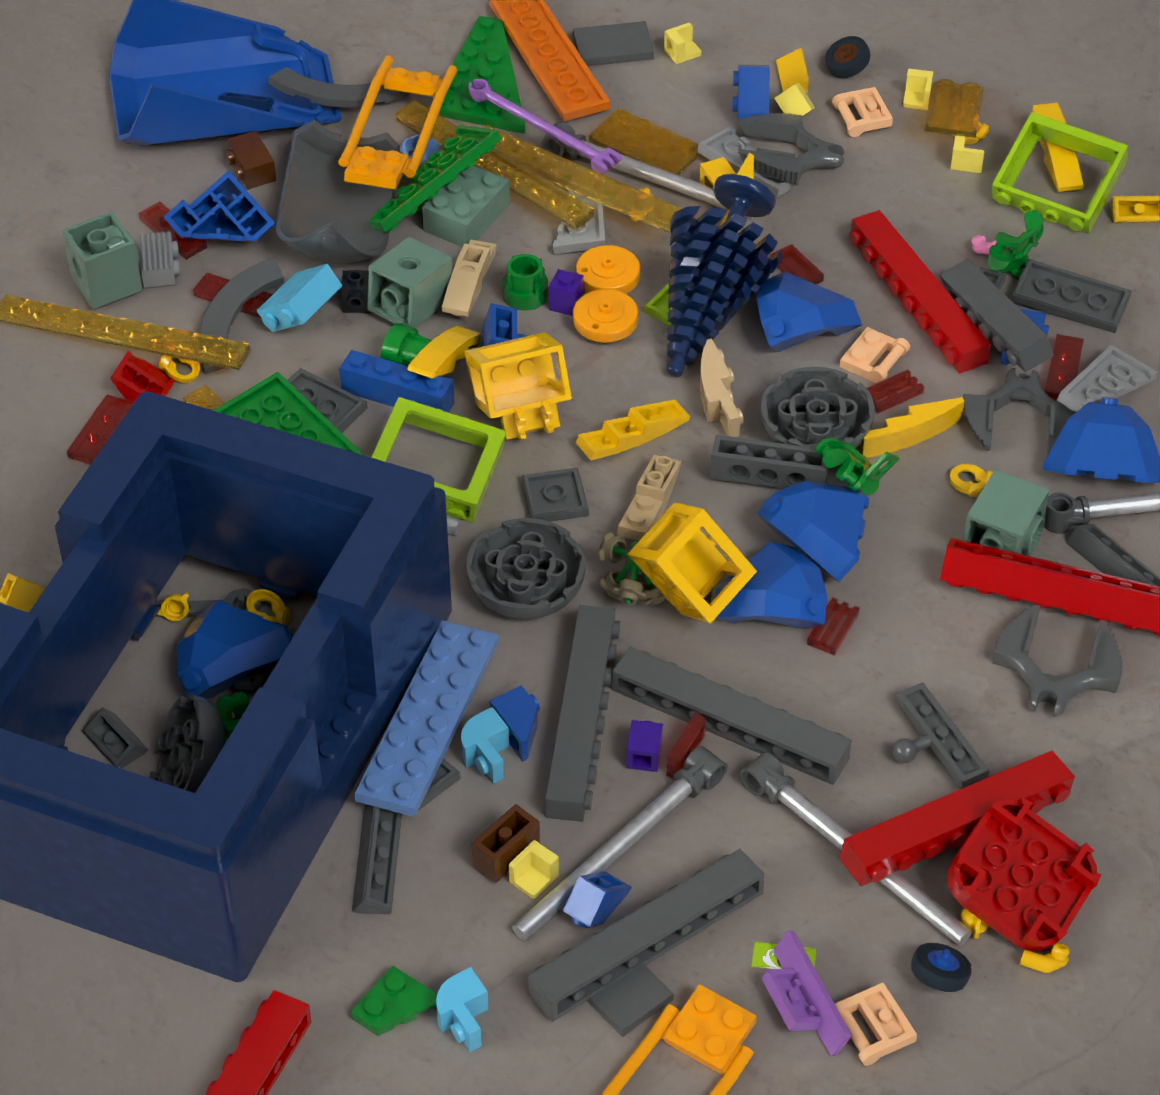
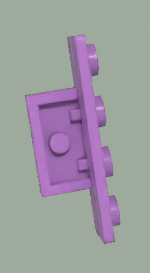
(803, 996)

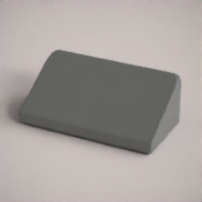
(114, 738)

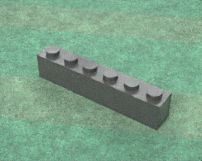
(997, 316)

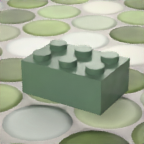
(466, 206)

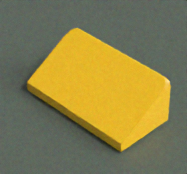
(792, 70)
(1135, 209)

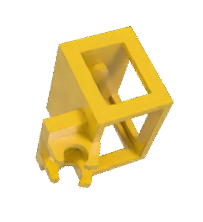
(520, 383)
(688, 564)

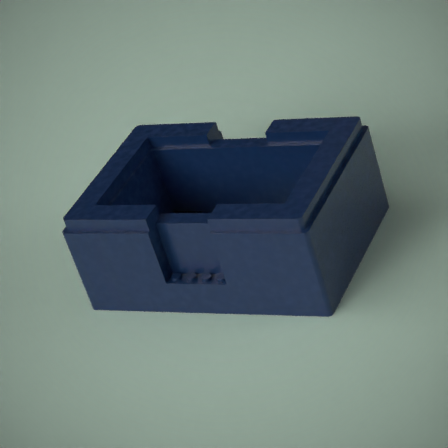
(214, 866)

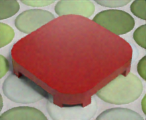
(1022, 875)

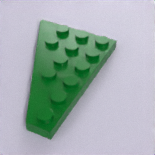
(487, 58)

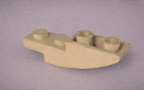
(467, 277)
(716, 390)
(651, 497)

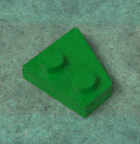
(393, 1002)

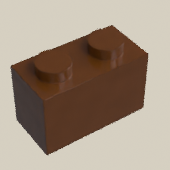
(250, 160)
(504, 842)

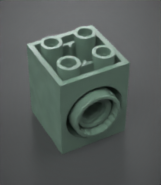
(102, 260)
(408, 283)
(1007, 514)

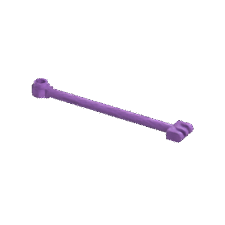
(599, 160)

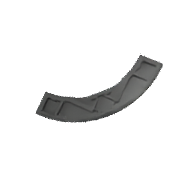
(326, 93)
(234, 295)

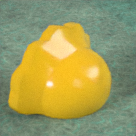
(175, 607)
(973, 923)

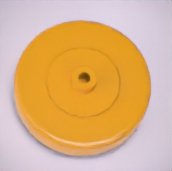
(609, 269)
(605, 315)

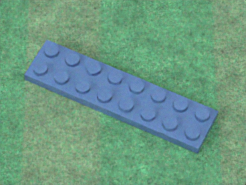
(427, 719)

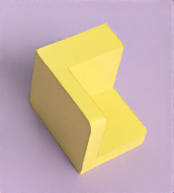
(680, 44)
(918, 89)
(794, 101)
(965, 158)
(534, 869)

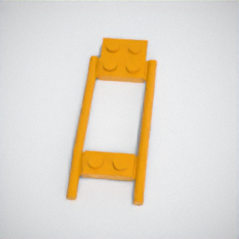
(382, 167)
(705, 1030)

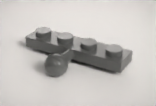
(938, 734)

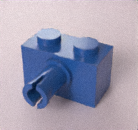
(752, 90)
(500, 325)

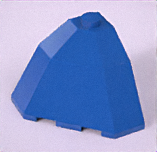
(221, 213)
(800, 310)
(1106, 443)
(819, 521)
(782, 591)
(225, 647)

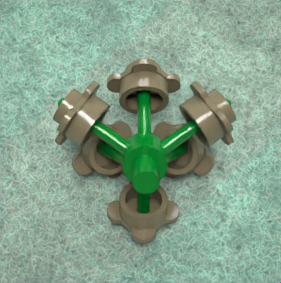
(617, 583)

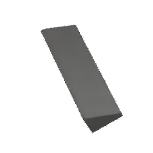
(1108, 555)
(377, 861)

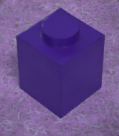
(565, 291)
(644, 745)

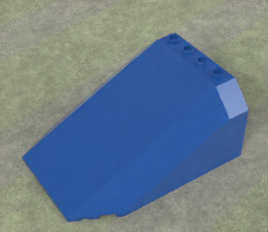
(181, 57)

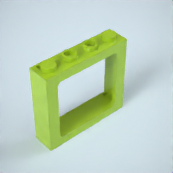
(1076, 139)
(459, 503)

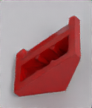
(139, 376)

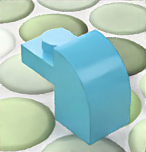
(482, 740)
(457, 1005)

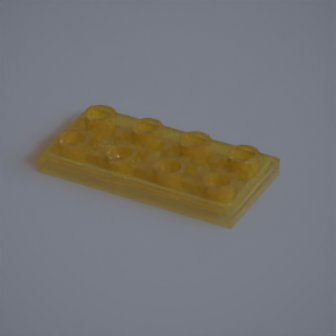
(954, 108)
(645, 142)

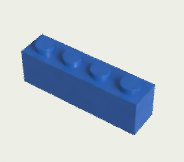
(386, 381)

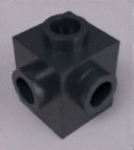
(354, 291)

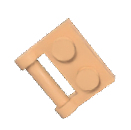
(868, 105)
(867, 351)
(883, 1019)

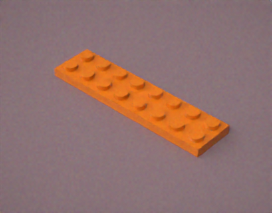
(551, 57)

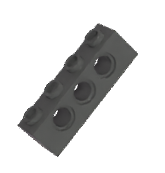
(765, 463)

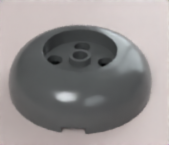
(832, 407)
(506, 570)
(188, 743)

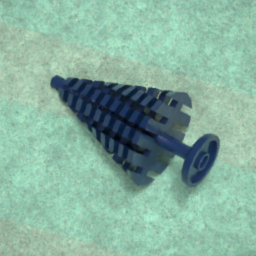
(716, 266)

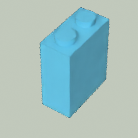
(299, 298)

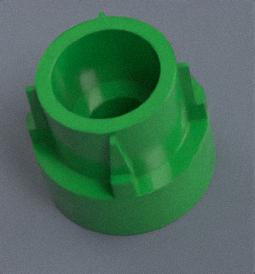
(525, 283)
(402, 344)

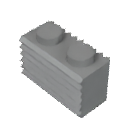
(158, 260)

